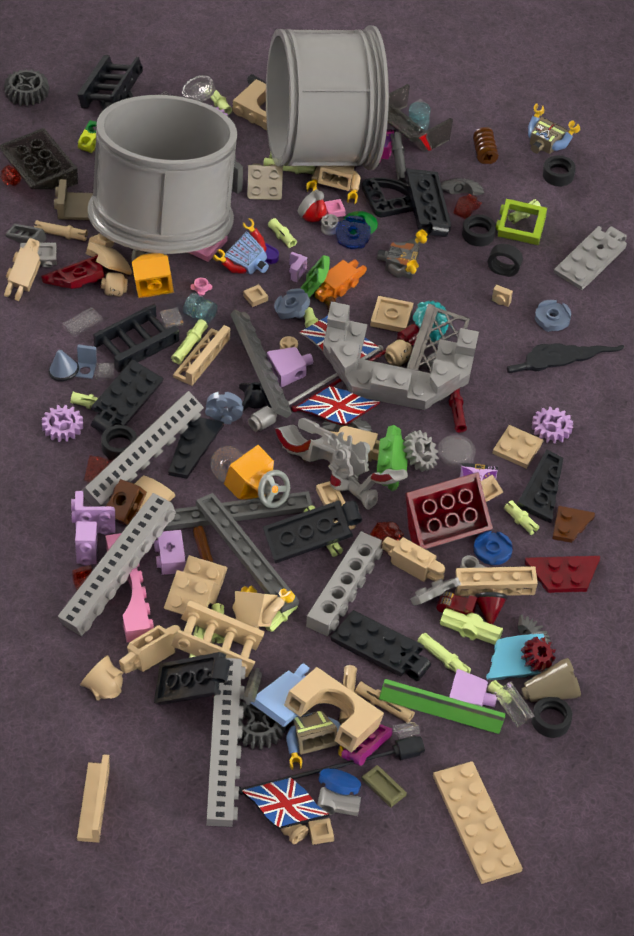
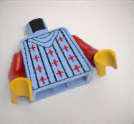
(246, 254)

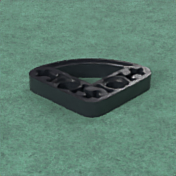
(382, 203)

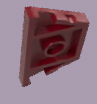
(76, 274)
(564, 573)

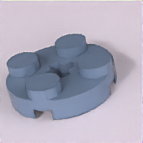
(292, 304)
(551, 323)
(216, 403)

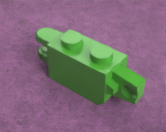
(392, 454)

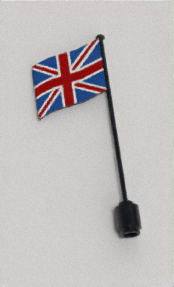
(289, 804)

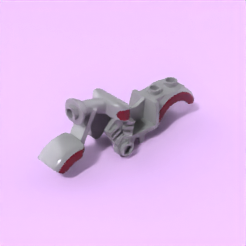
(345, 458)

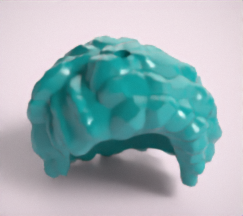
(440, 318)

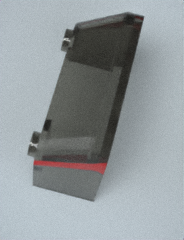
(408, 128)

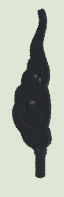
(558, 355)

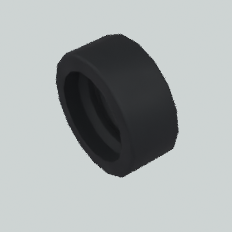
(559, 179)
(479, 221)
(508, 251)
(114, 432)
(547, 729)

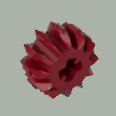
(541, 661)

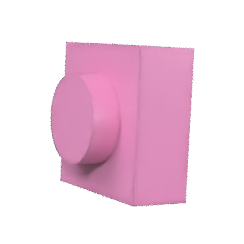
(335, 208)

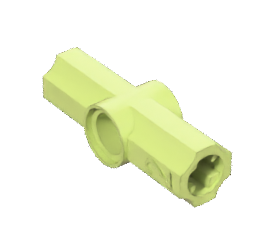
(471, 626)

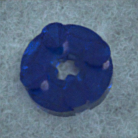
(353, 241)

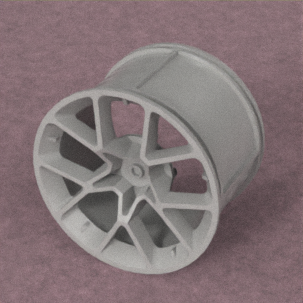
(327, 97)
(163, 174)

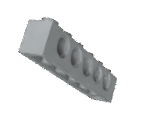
(344, 583)

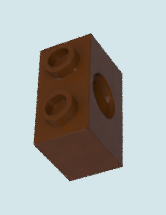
(134, 497)

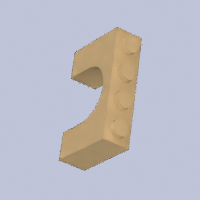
(249, 102)
(322, 688)

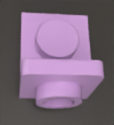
(298, 266)

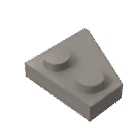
(438, 588)

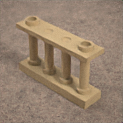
(222, 625)

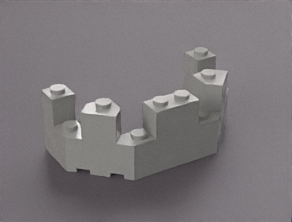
(393, 383)

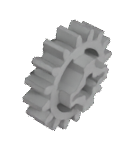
(420, 451)

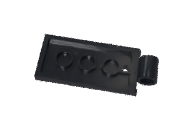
(428, 201)
(125, 396)
(311, 529)
(381, 646)
(191, 678)

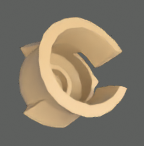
(104, 680)

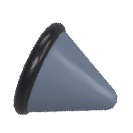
(63, 367)

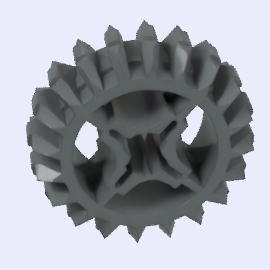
(26, 87)
(257, 729)

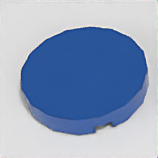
(487, 550)
(339, 781)

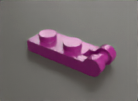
(368, 746)

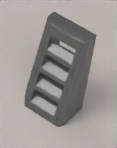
(37, 233)

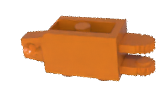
(340, 279)

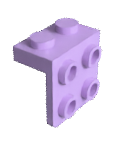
(102, 515)

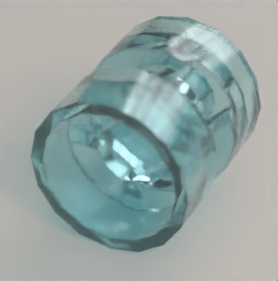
(420, 114)
(200, 308)

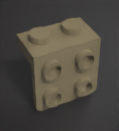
(265, 182)
(71, 205)

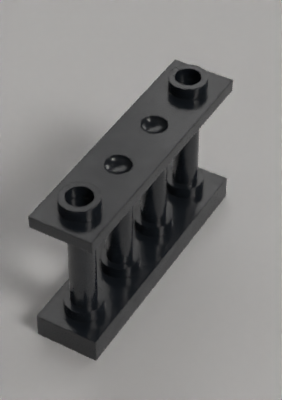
(102, 73)
(137, 351)

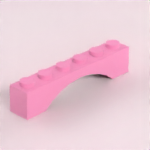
(136, 615)

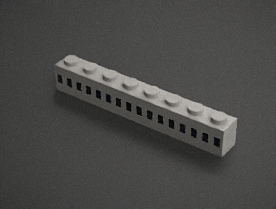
(139, 452)
(117, 564)
(225, 749)

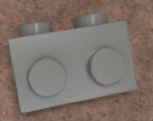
(47, 254)

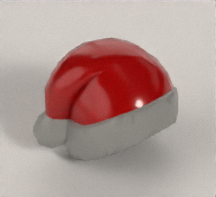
(313, 207)

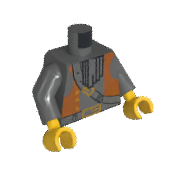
(403, 256)

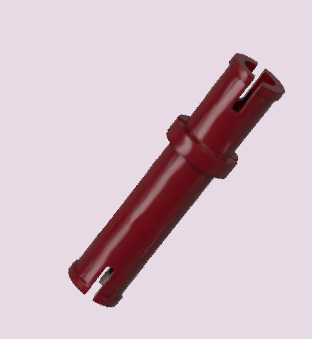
(456, 403)

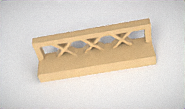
(203, 358)
(496, 580)
(94, 801)

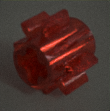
(10, 176)

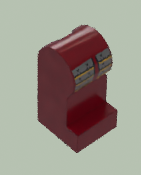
(456, 603)

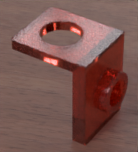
(95, 466)

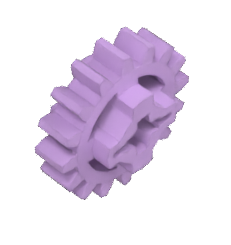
(62, 423)
(552, 425)

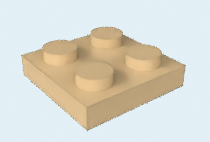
(391, 314)
(517, 446)

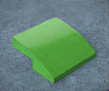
(316, 275)

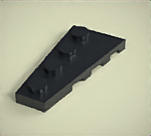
(192, 445)
(542, 488)

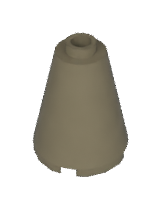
(553, 682)

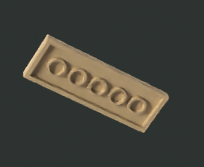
(477, 822)

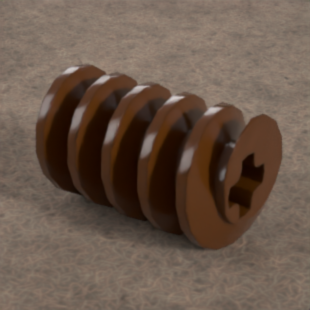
(485, 145)

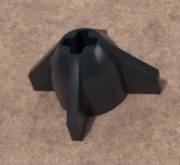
(254, 395)

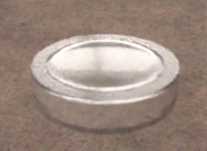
(199, 88)
(455, 451)

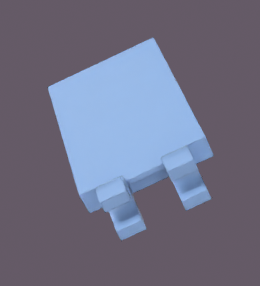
(273, 697)

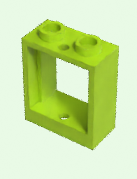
(532, 238)

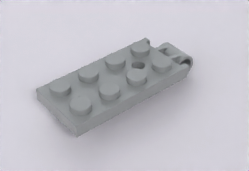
(587, 260)

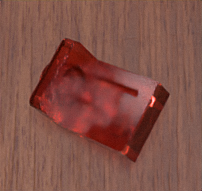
(466, 205)
(387, 529)

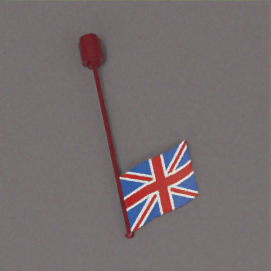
(341, 405)

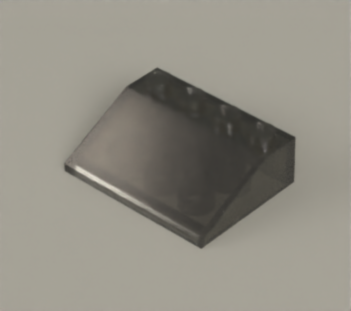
(40, 160)

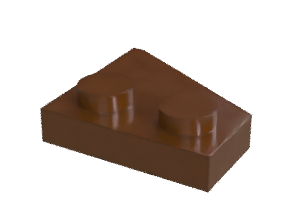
(570, 523)

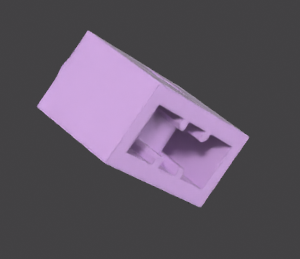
(86, 543)
(170, 551)

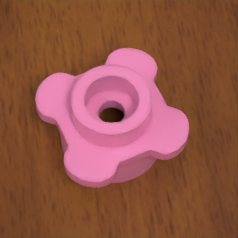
(201, 286)

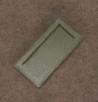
(384, 786)

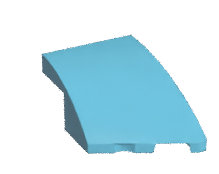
(507, 658)

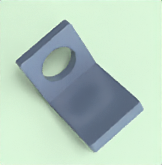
(86, 358)

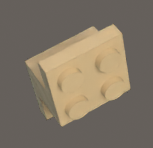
(197, 583)

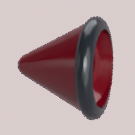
(491, 604)

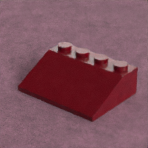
(447, 511)

